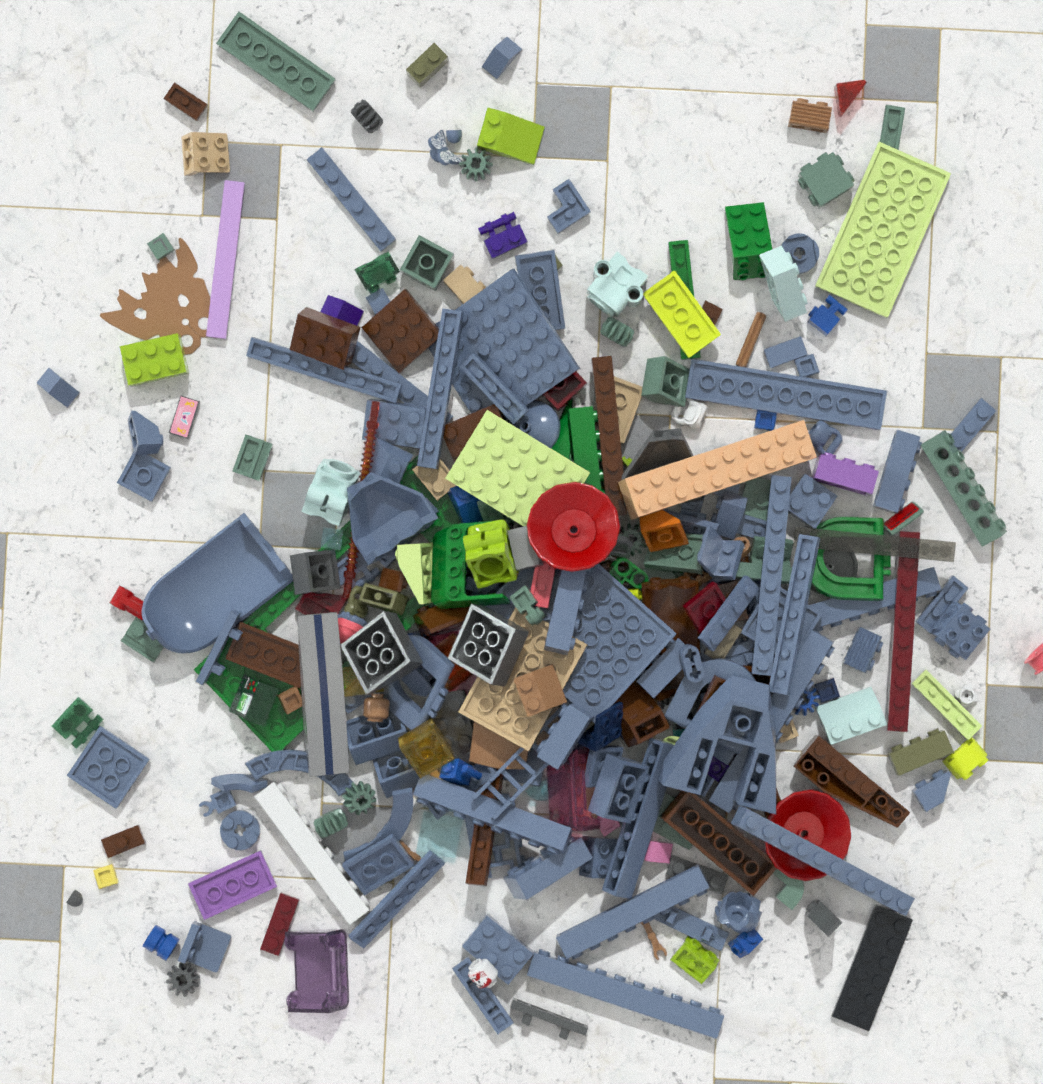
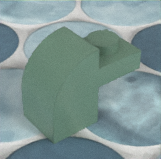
(791, 891)

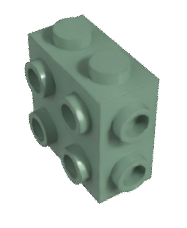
(825, 179)

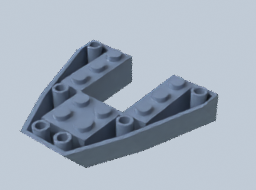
(737, 713)

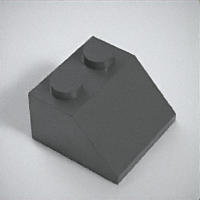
(315, 571)

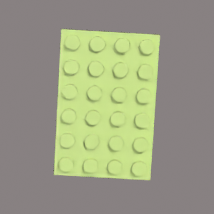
(510, 468)

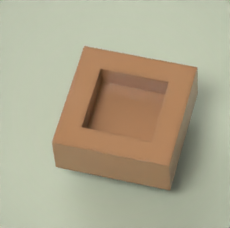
(290, 700)

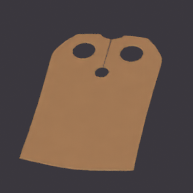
(492, 749)

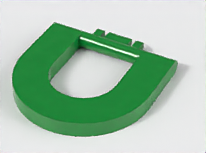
(850, 587)

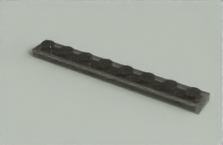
(880, 544)

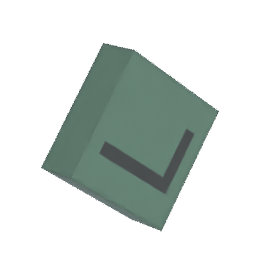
(161, 246)

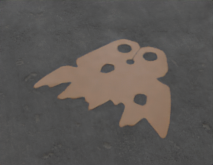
(161, 302)

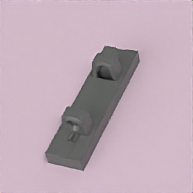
(532, 1010)

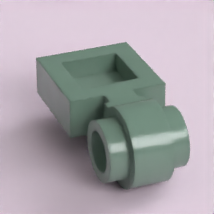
(524, 601)

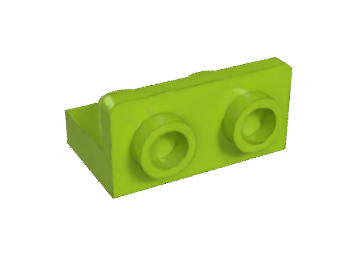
(695, 959)

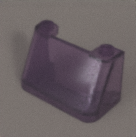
(319, 970)

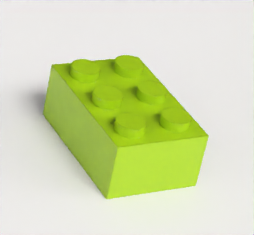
(154, 359)

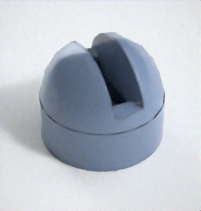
(454, 136)

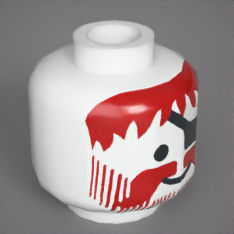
(482, 973)

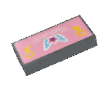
(184, 417)

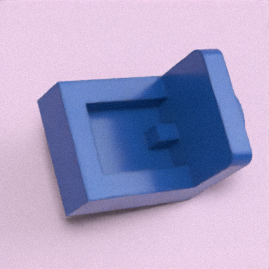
(745, 943)

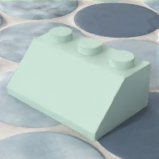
(850, 715)

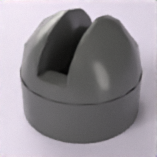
(75, 899)

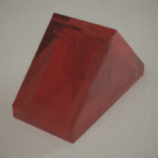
(846, 93)

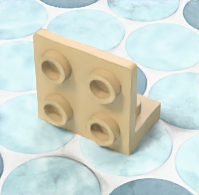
(205, 153)

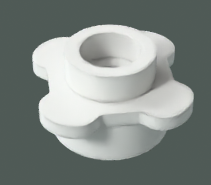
(961, 695)

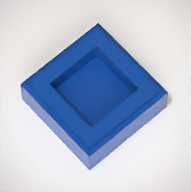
(765, 420)

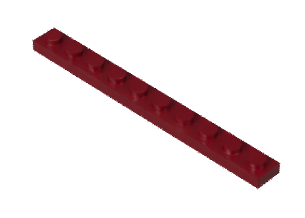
(902, 641)

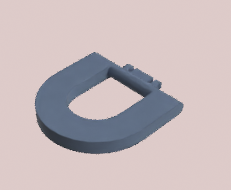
(440, 668)
(688, 692)

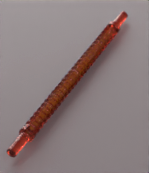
(372, 425)

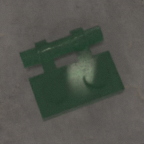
(72, 719)

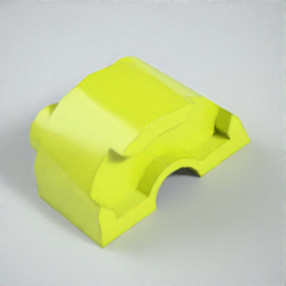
(965, 759)

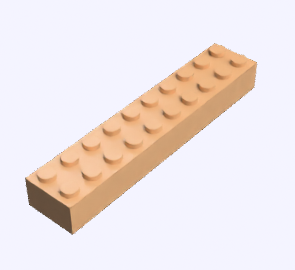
(717, 469)

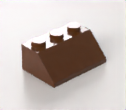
(436, 619)

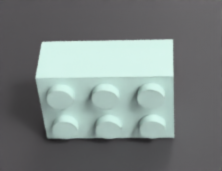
(783, 283)

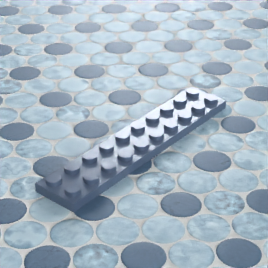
(786, 394)

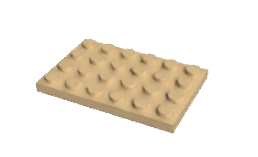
(501, 706)

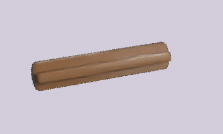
(751, 339)

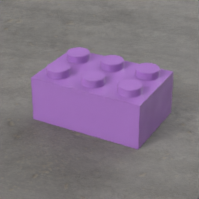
(845, 474)

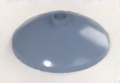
(542, 423)

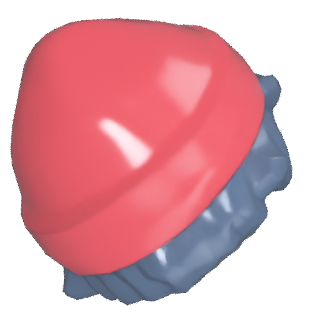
(349, 625)

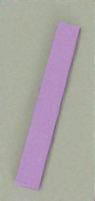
(225, 259)

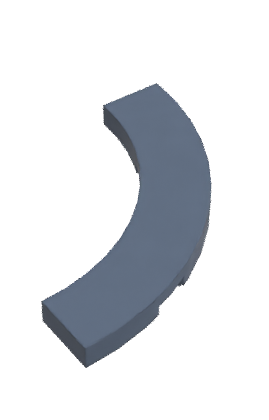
(293, 760)
(397, 824)

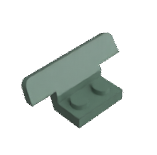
(754, 568)

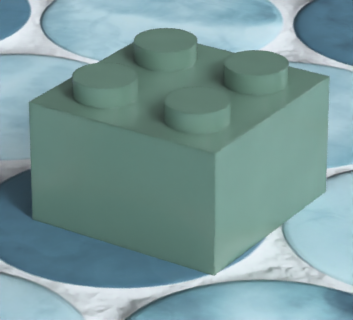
(427, 263)

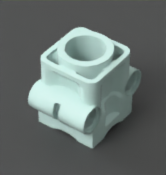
(611, 290)
(328, 491)

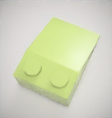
(416, 565)

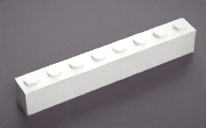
(312, 852)

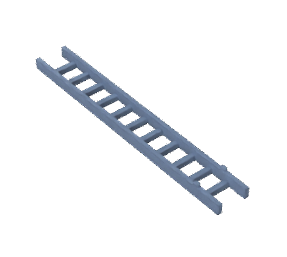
(502, 771)

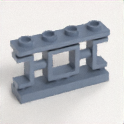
(497, 849)

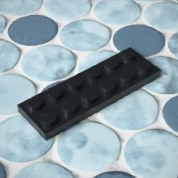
(871, 967)

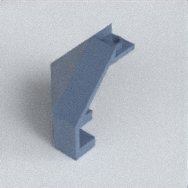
(385, 515)

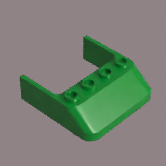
(449, 570)

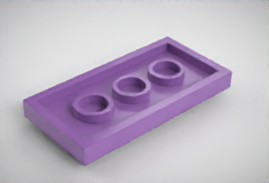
(232, 885)

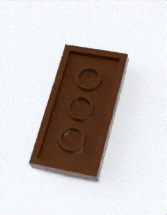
(266, 654)

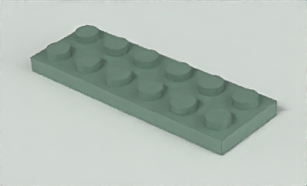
(276, 61)

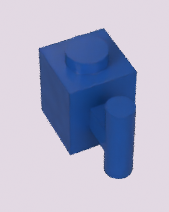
(825, 319)
(459, 772)

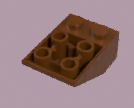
(641, 716)

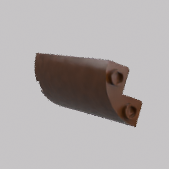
(666, 601)

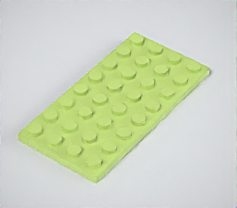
(882, 230)

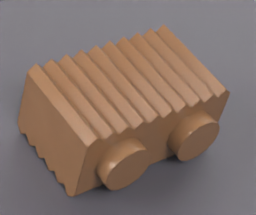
(810, 116)

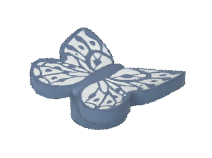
(439, 150)

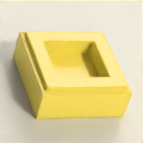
(105, 876)

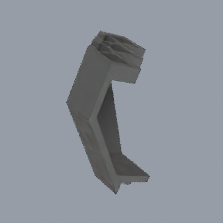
(660, 450)

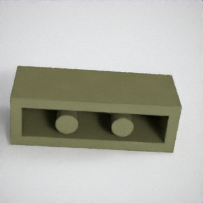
(920, 751)

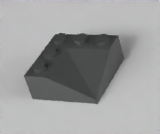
(488, 645)
(381, 652)

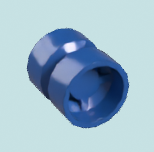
(161, 942)

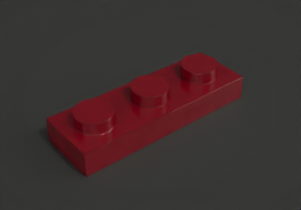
(279, 924)

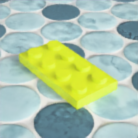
(681, 314)

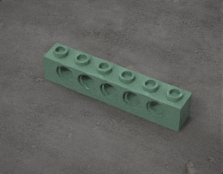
(963, 499)

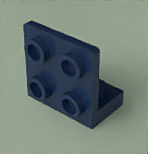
(605, 730)

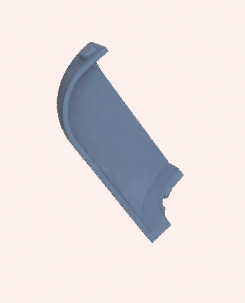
(224, 574)

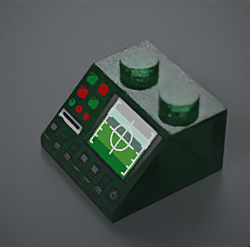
(254, 700)

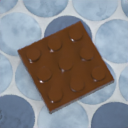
(402, 330)

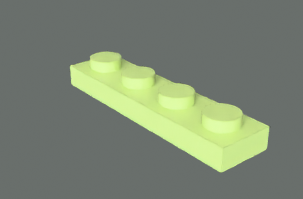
(946, 704)

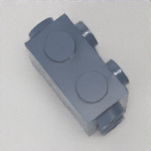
(960, 630)

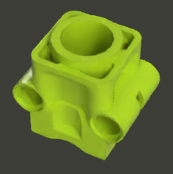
(490, 553)

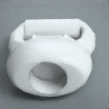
(694, 414)

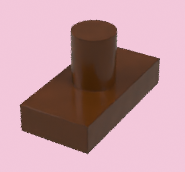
(123, 841)

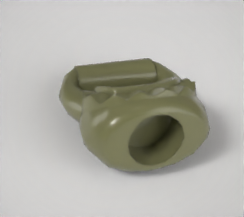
(354, 606)

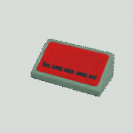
(902, 518)

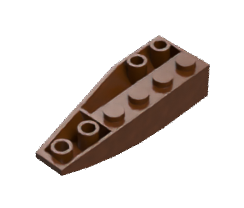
(846, 782)

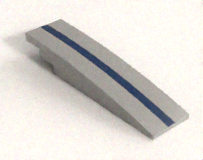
(322, 694)

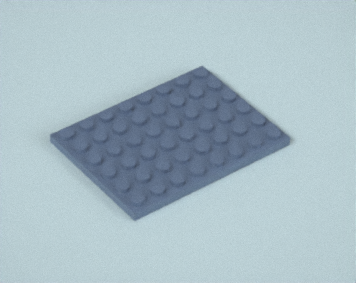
(619, 634)

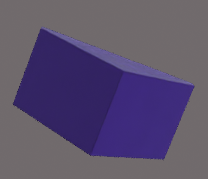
(342, 310)

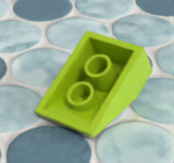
(510, 136)

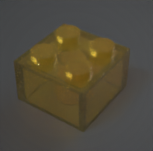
(426, 748)

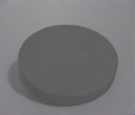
(840, 564)

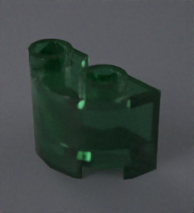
(378, 272)

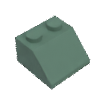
(665, 381)

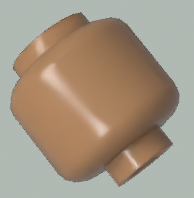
(376, 708)

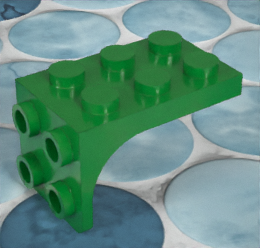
(748, 239)

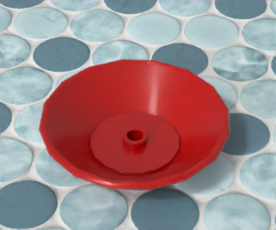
(567, 508)
(824, 825)

